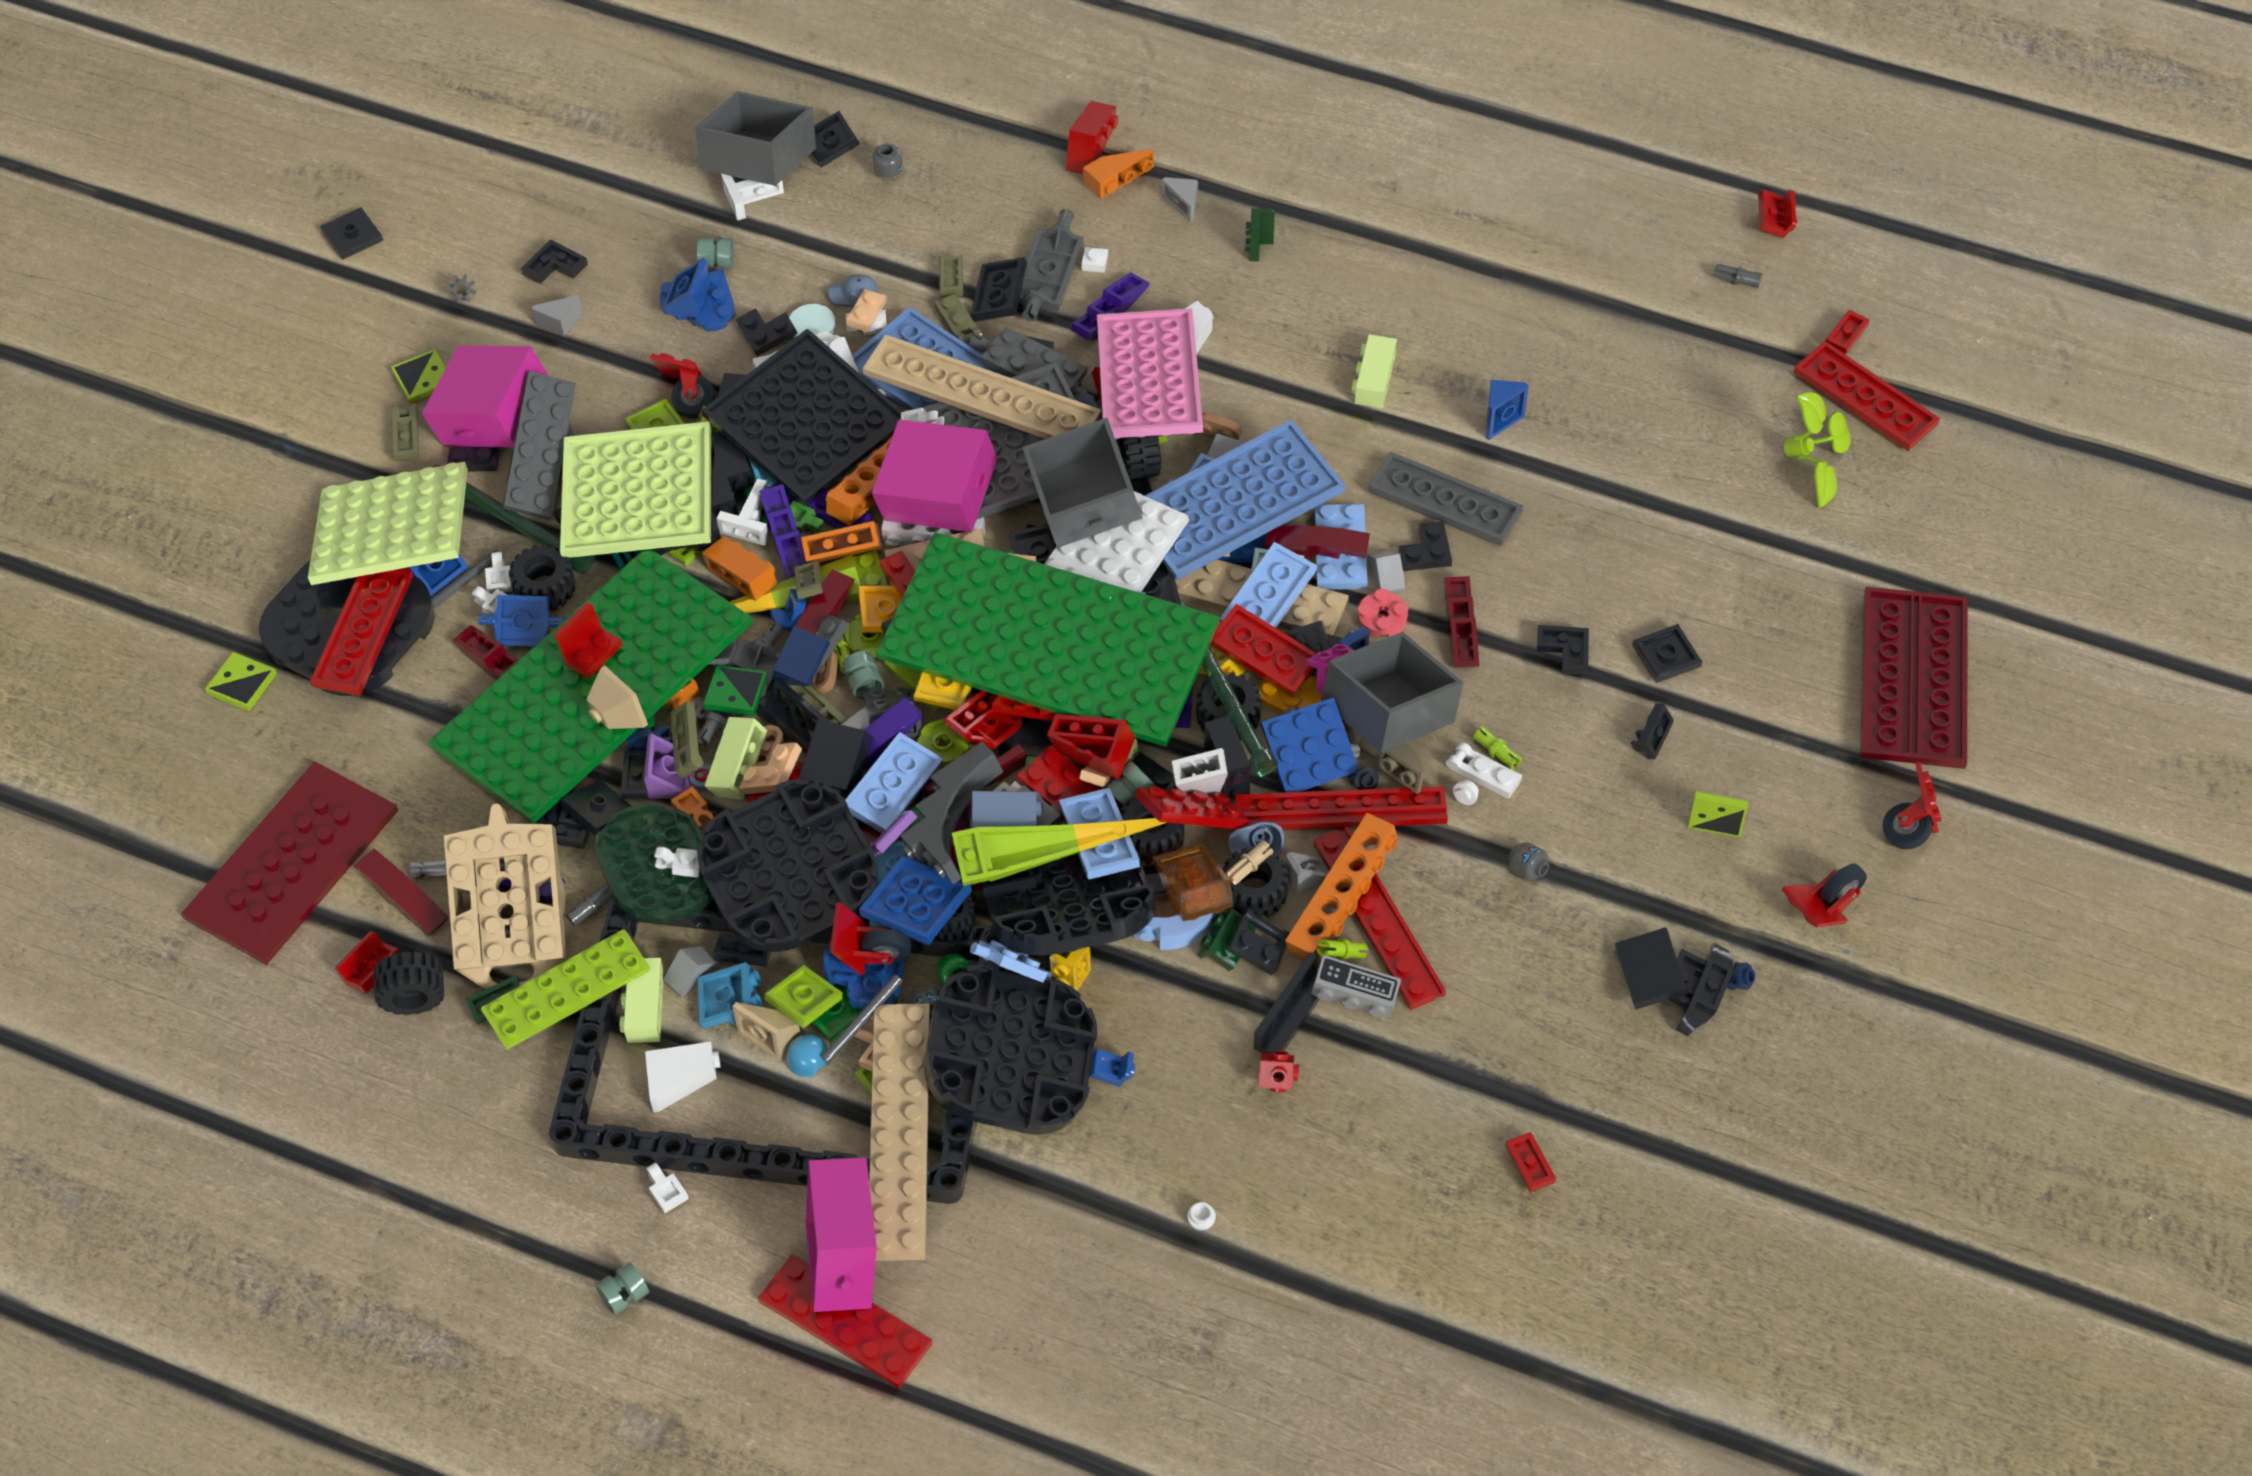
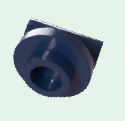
(1742, 977)

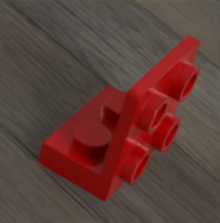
(585, 643)

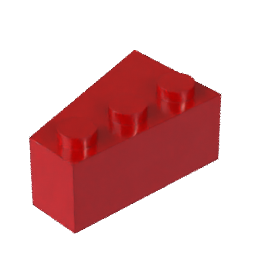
(1090, 135)
(1093, 742)

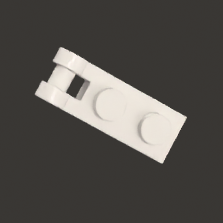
(1484, 770)

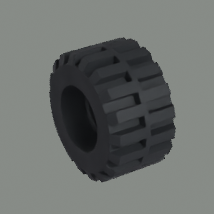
(1141, 456)
(539, 563)
(1245, 691)
(1154, 843)
(1262, 899)
(408, 983)

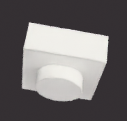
(1094, 259)

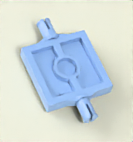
(1010, 959)

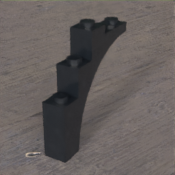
(728, 475)

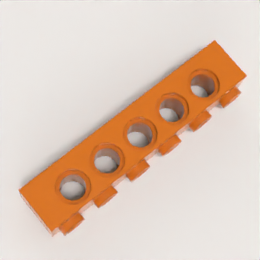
(854, 493)
(1369, 832)

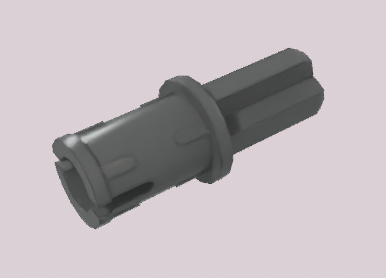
(1738, 275)
(589, 905)

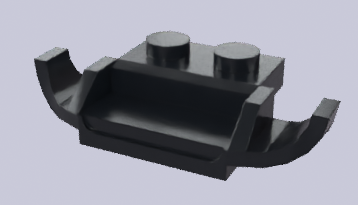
(1705, 985)

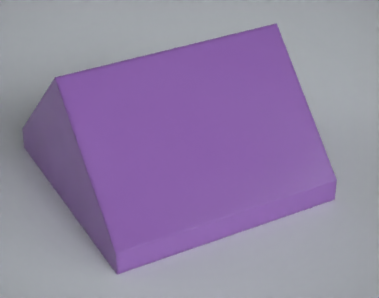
(660, 770)

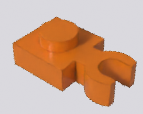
(693, 805)

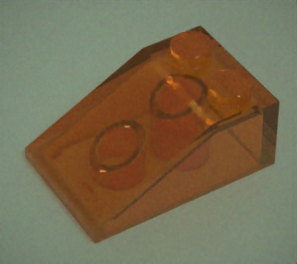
(1194, 882)

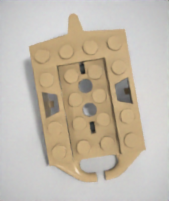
(477, 865)

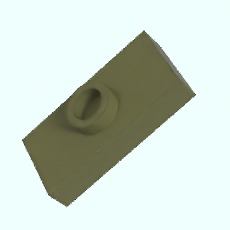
(951, 275)
(808, 579)

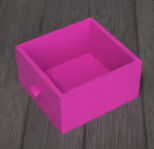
(481, 395)
(935, 475)
(840, 1234)

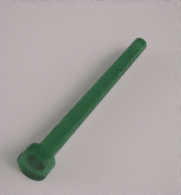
(579, 564)
(1261, 759)

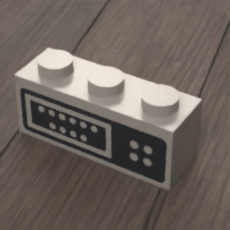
(1355, 987)

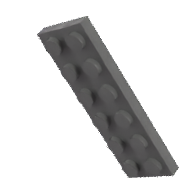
(539, 445)
(1446, 498)

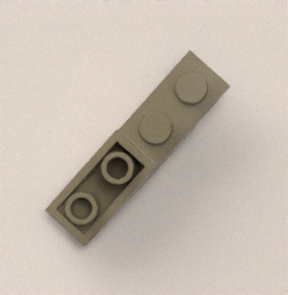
(1397, 762)

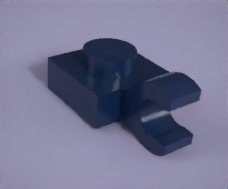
(639, 738)

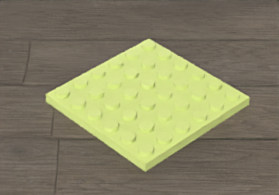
(636, 490)
(388, 523)

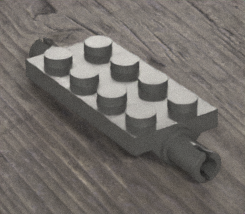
(1050, 266)
(1017, 354)
(748, 655)

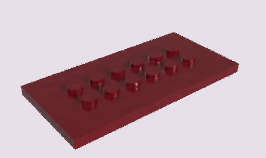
(1914, 677)
(289, 862)

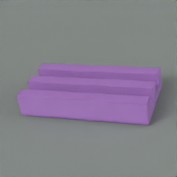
(893, 832)

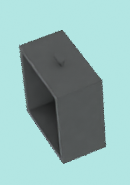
(756, 138)
(1082, 482)
(1392, 691)

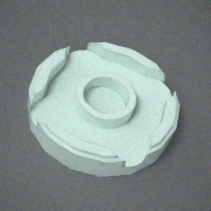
(814, 317)

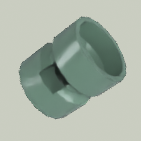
(716, 252)
(862, 673)
(1128, 784)
(629, 1281)

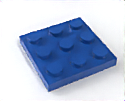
(1310, 746)
(914, 900)

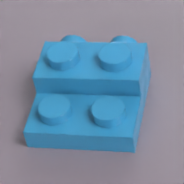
(722, 989)

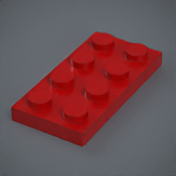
(1263, 649)
(1055, 778)
(1192, 807)

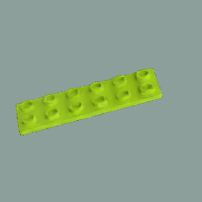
(565, 989)

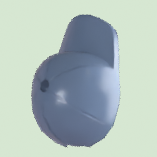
(848, 292)
(1249, 837)

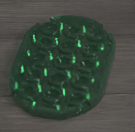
(628, 860)

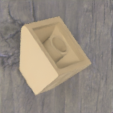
(614, 702)
(766, 1028)

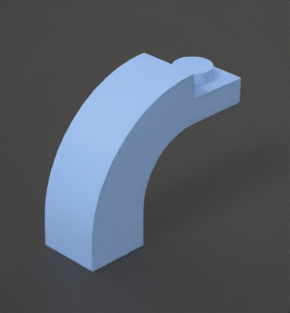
(1174, 932)

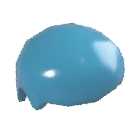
(805, 1055)

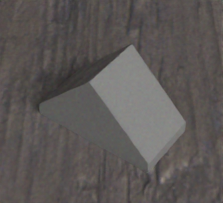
(1181, 194)
(558, 314)
(1388, 570)
(1305, 871)
(687, 967)

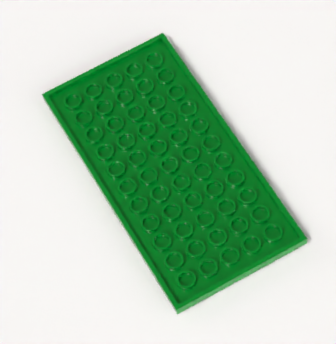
(1048, 637)
(532, 727)

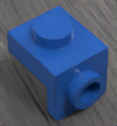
(793, 610)
(1356, 639)
(1111, 1067)

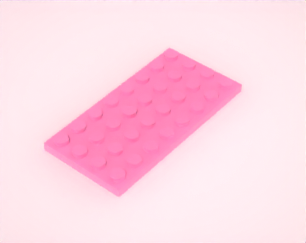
(1149, 373)

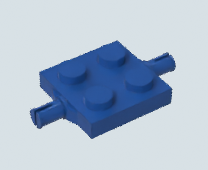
(521, 620)

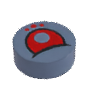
(699, 777)

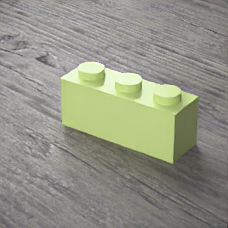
(1374, 371)
(736, 752)
(644, 1005)

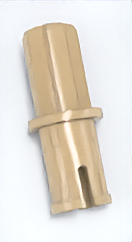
(1249, 862)

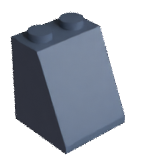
(1003, 809)

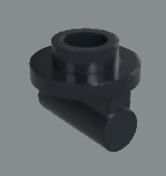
(1364, 778)

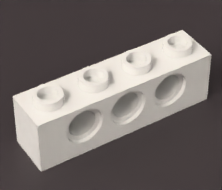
(904, 534)

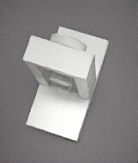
(747, 192)
(747, 524)

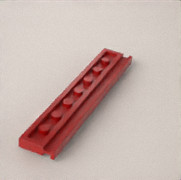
(1345, 807)
(1387, 930)

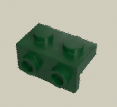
(1260, 231)
(1216, 942)

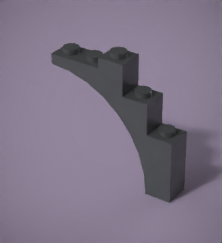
(940, 812)

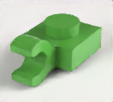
(805, 518)

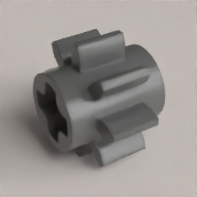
(459, 295)

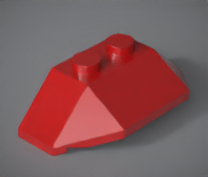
(977, 722)

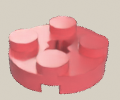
(1382, 602)

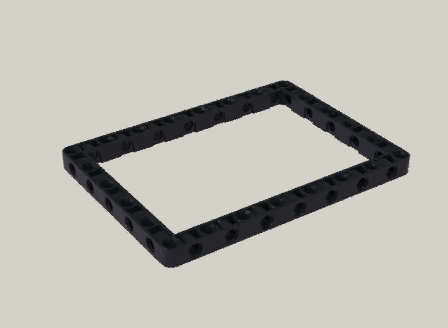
(707, 1155)

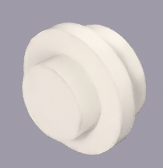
(1466, 792)
(1201, 1216)

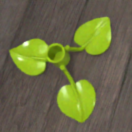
(1800, 445)

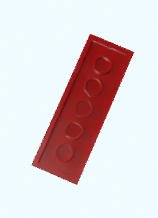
(1866, 395)
(361, 631)
(863, 1335)

